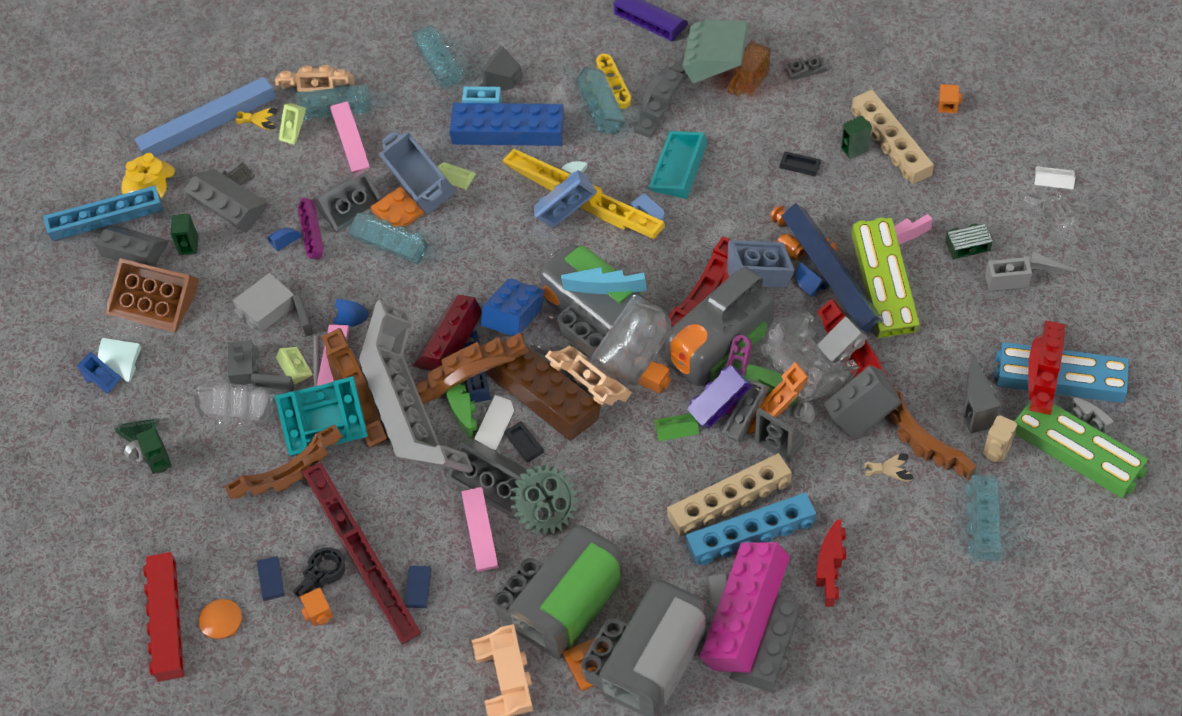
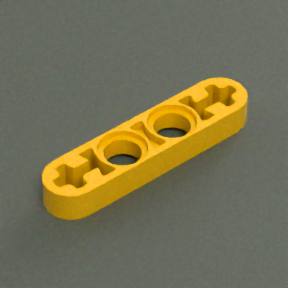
(615, 80)

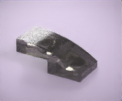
(240, 174)

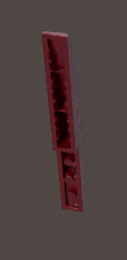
(361, 553)

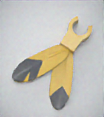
(258, 118)

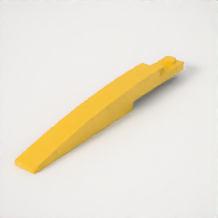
(600, 205)

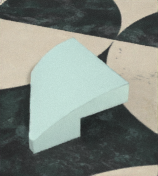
(119, 356)

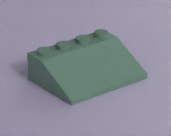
(714, 48)

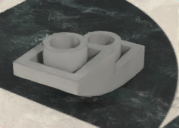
(1086, 411)

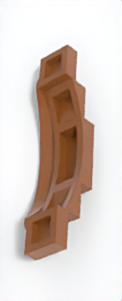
(469, 363)
(345, 365)
(926, 445)
(285, 475)

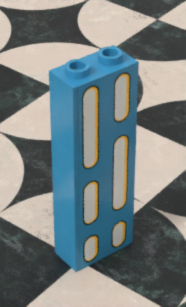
(1079, 374)

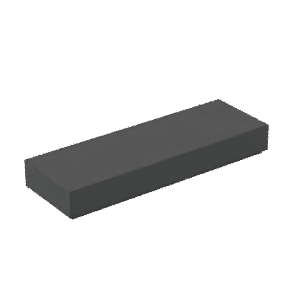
(745, 411)

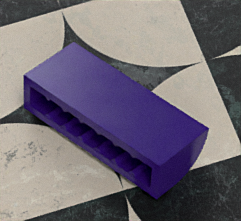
(650, 18)

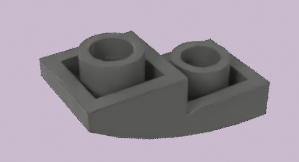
(800, 68)

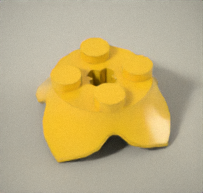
(145, 173)

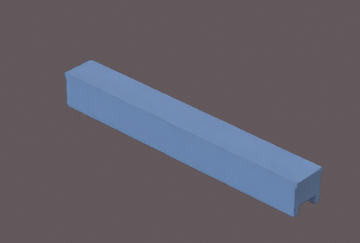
(205, 118)

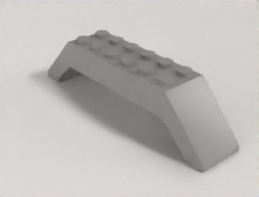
(397, 395)

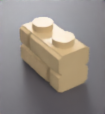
(999, 439)

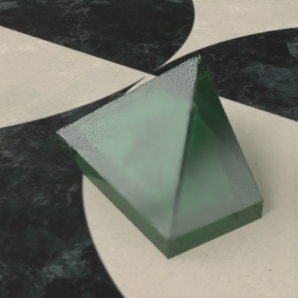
(131, 429)

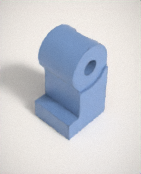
(648, 206)

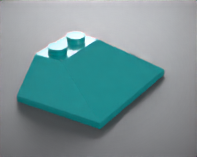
(317, 408)

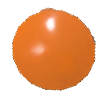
(220, 619)

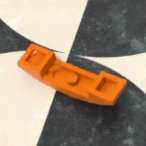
(784, 393)

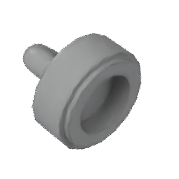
(804, 412)
(134, 451)

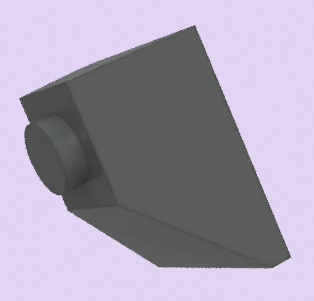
(501, 71)

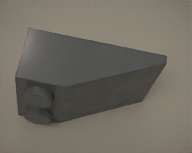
(777, 436)

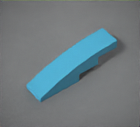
(595, 282)

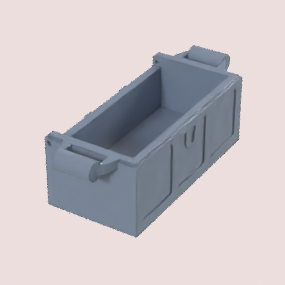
(416, 171)

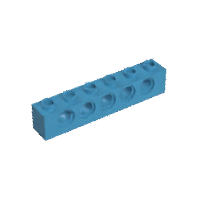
(103, 213)
(757, 520)

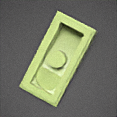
(291, 122)

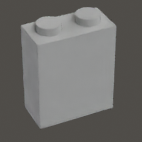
(264, 303)

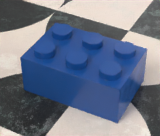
(512, 307)

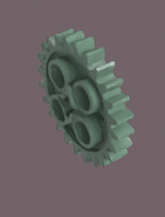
(529, 508)

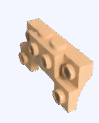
(314, 78)
(599, 382)
(509, 661)

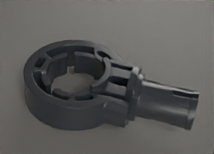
(317, 577)

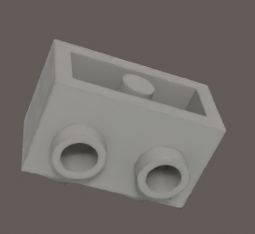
(1008, 274)
(842, 341)

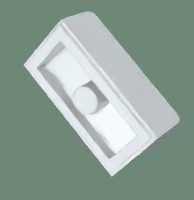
(1054, 177)

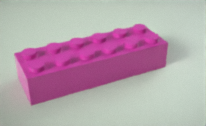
(745, 607)

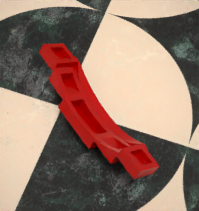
(712, 277)
(863, 357)
(1045, 366)

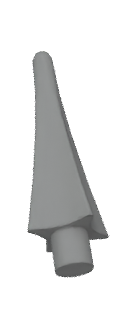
(1040, 262)

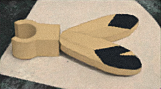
(890, 468)

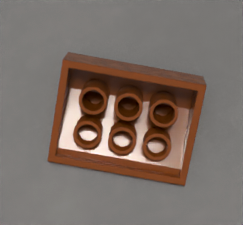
(150, 295)

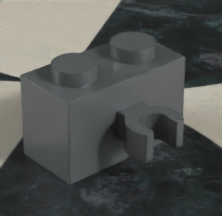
(242, 361)

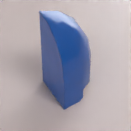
(283, 237)
(810, 280)
(350, 313)

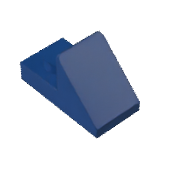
(98, 372)

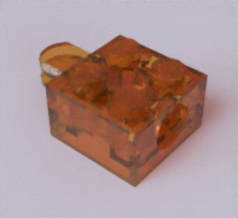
(752, 72)

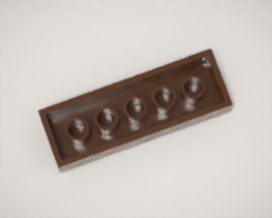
(548, 393)

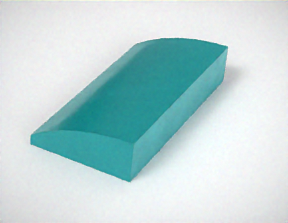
(678, 163)

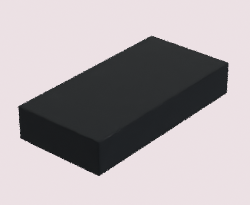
(800, 163)
(524, 442)

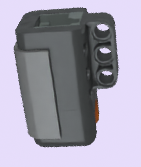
(650, 651)

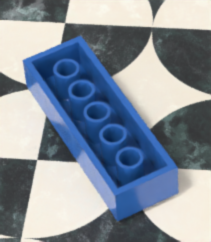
(507, 124)

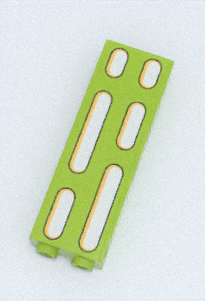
(885, 276)

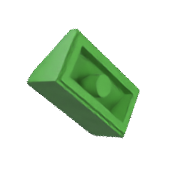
(676, 427)

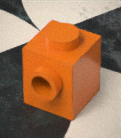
(949, 98)
(655, 377)
(316, 607)

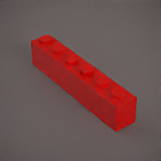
(163, 617)

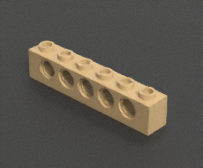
(893, 137)
(772, 467)

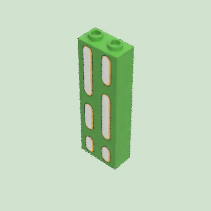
(1083, 448)

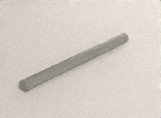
(316, 359)

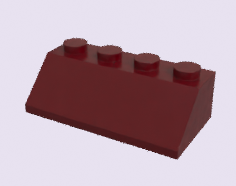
(450, 332)

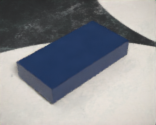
(270, 578)
(418, 587)

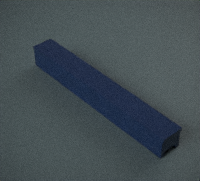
(832, 268)

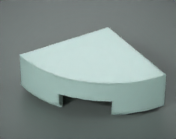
(574, 166)

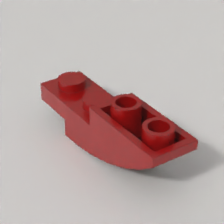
(829, 560)

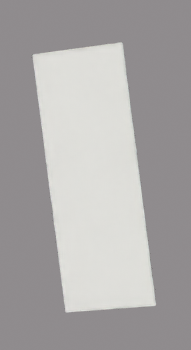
(495, 422)

